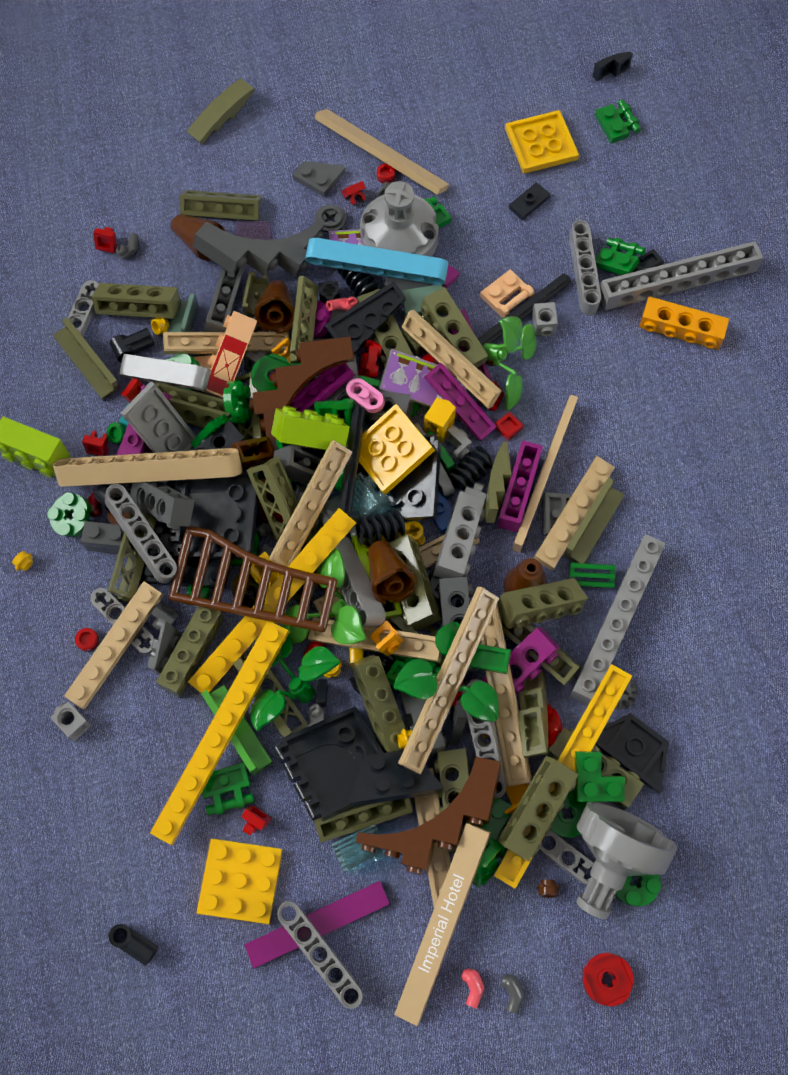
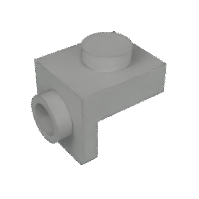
(460, 441)

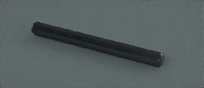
(527, 307)
(351, 466)

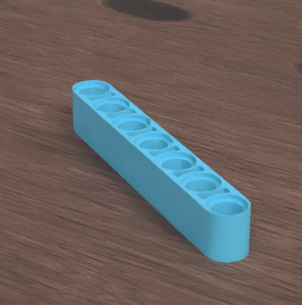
(377, 261)

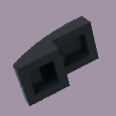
(613, 64)

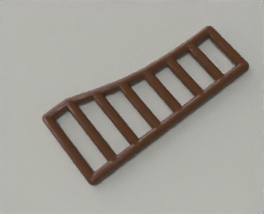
(249, 559)

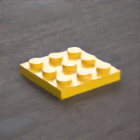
(541, 141)
(392, 449)
(239, 881)

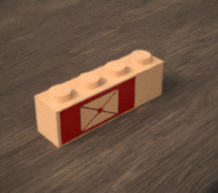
(230, 352)

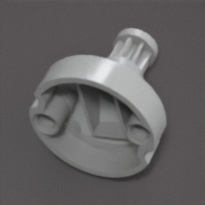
(400, 222)
(622, 848)

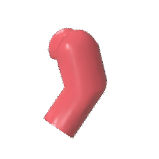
(341, 304)
(475, 985)

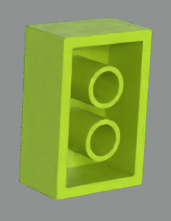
(308, 428)
(30, 447)

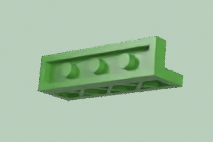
(244, 738)

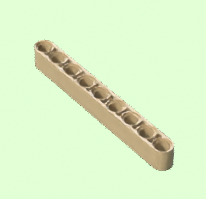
(148, 467)

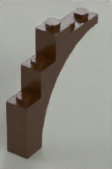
(314, 359)
(417, 844)

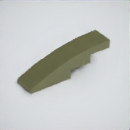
(221, 109)
(498, 481)
(534, 716)

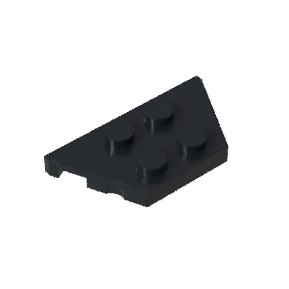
(636, 749)
(385, 780)

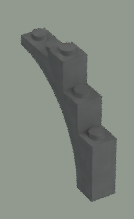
(263, 255)

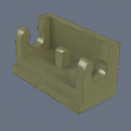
(253, 292)

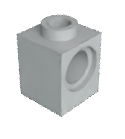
(547, 312)
(77, 727)

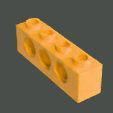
(675, 315)

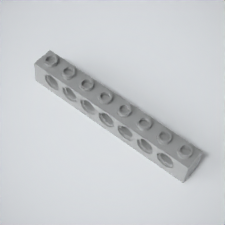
(680, 275)
(617, 619)

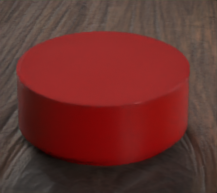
(385, 173)
(86, 639)

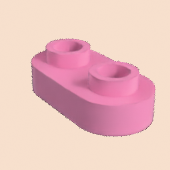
(366, 396)

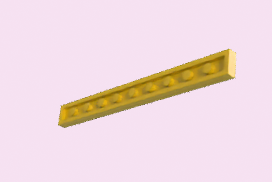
(250, 628)
(219, 733)
(582, 739)

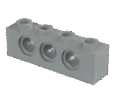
(472, 509)

